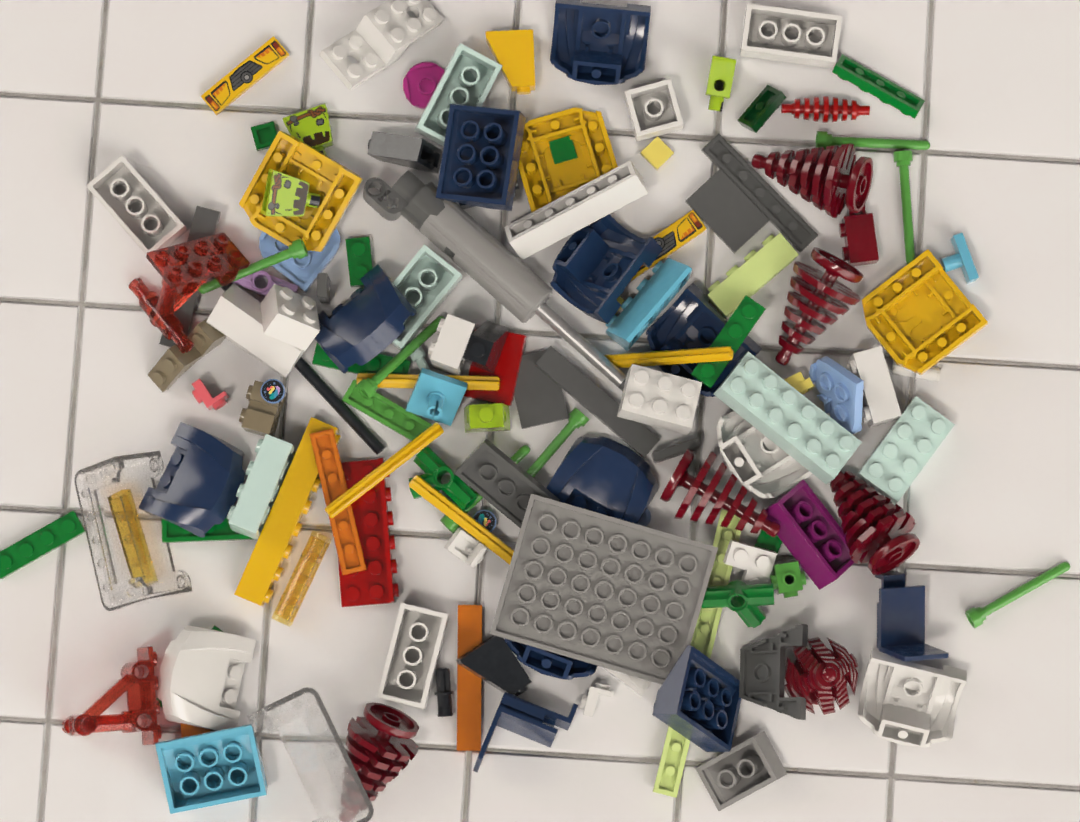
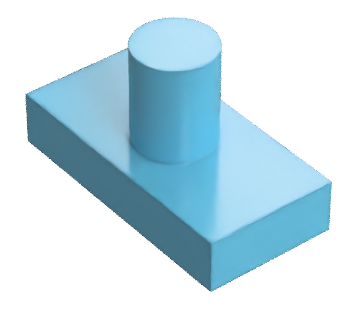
(961, 258)

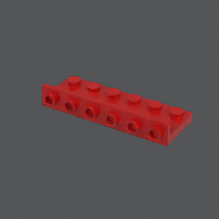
(372, 523)

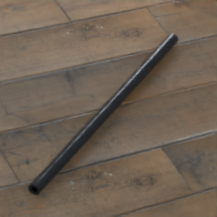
(335, 402)

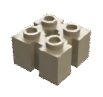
(260, 416)

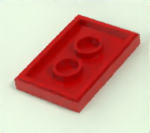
(506, 369)

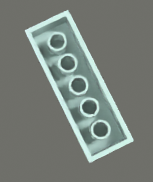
(787, 418)

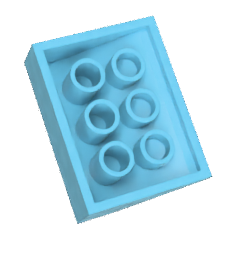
(648, 303)
(211, 768)

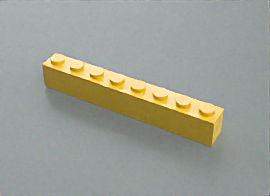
(283, 520)

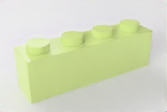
(752, 275)

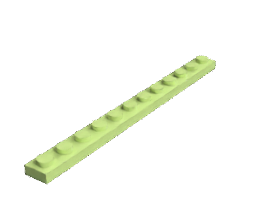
(703, 639)

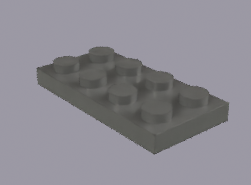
(501, 481)

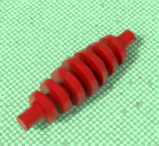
(825, 109)

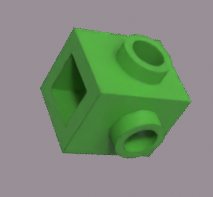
(793, 571)

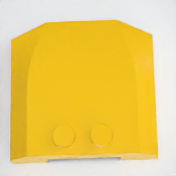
(326, 177)
(549, 181)
(920, 315)

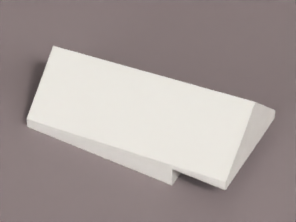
(241, 321)

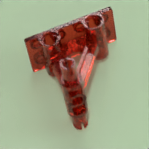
(183, 271)
(140, 702)

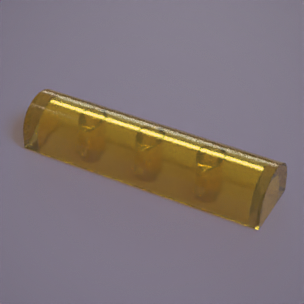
(132, 536)
(301, 578)

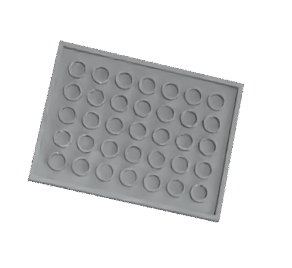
(603, 590)

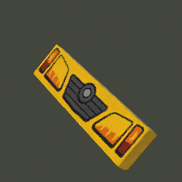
(245, 75)
(675, 237)

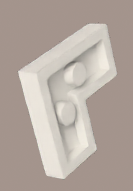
(755, 560)

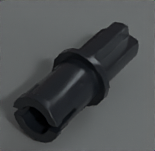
(444, 692)

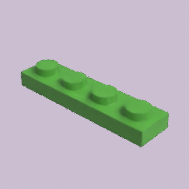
(386, 413)

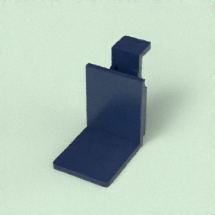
(903, 620)
(527, 721)

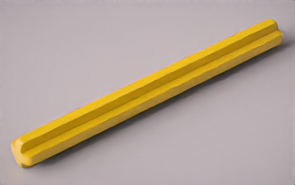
(671, 357)
(409, 381)
(384, 470)
(461, 518)

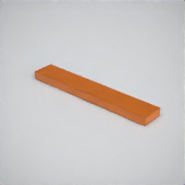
(333, 486)
(468, 685)

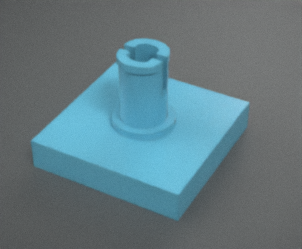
(436, 396)

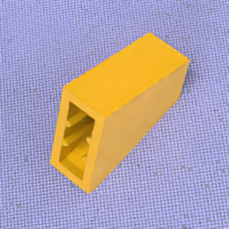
(516, 54)

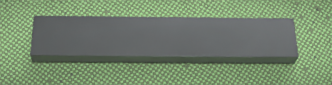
(760, 193)
(203, 225)
(596, 401)

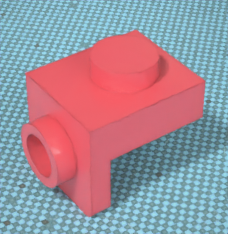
(203, 395)

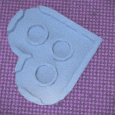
(300, 271)
(840, 393)

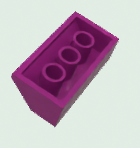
(811, 534)

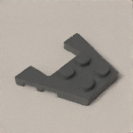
(764, 672)

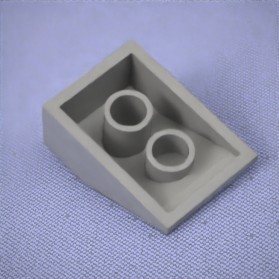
(741, 771)

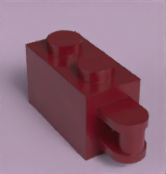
(859, 238)

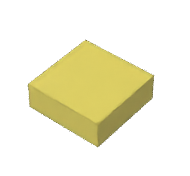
(657, 153)

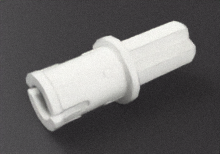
(932, 374)

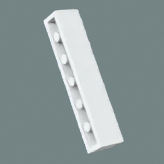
(576, 210)

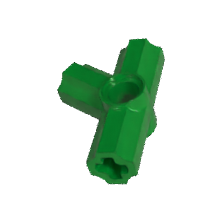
(434, 470)
(741, 598)

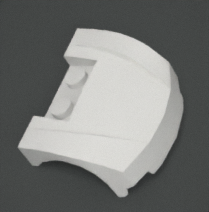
(756, 459)
(203, 677)
(910, 700)

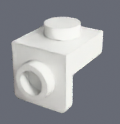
(466, 548)
(589, 702)

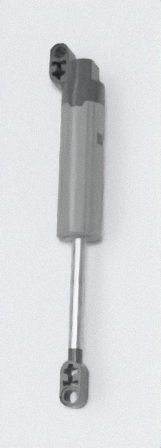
(480, 257)

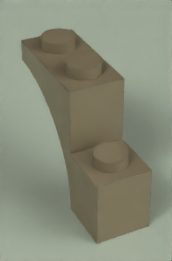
(175, 364)

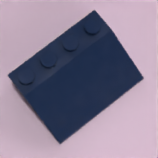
(481, 156)
(700, 701)

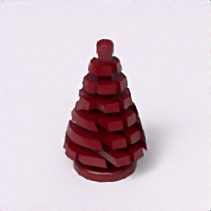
(823, 176)
(817, 295)
(695, 485)
(873, 525)
(821, 675)
(380, 745)

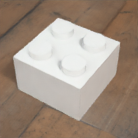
(653, 110)
(289, 317)

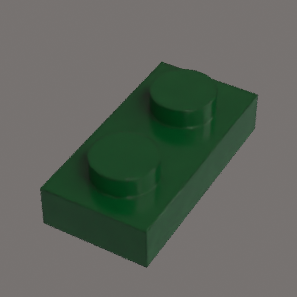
(761, 108)

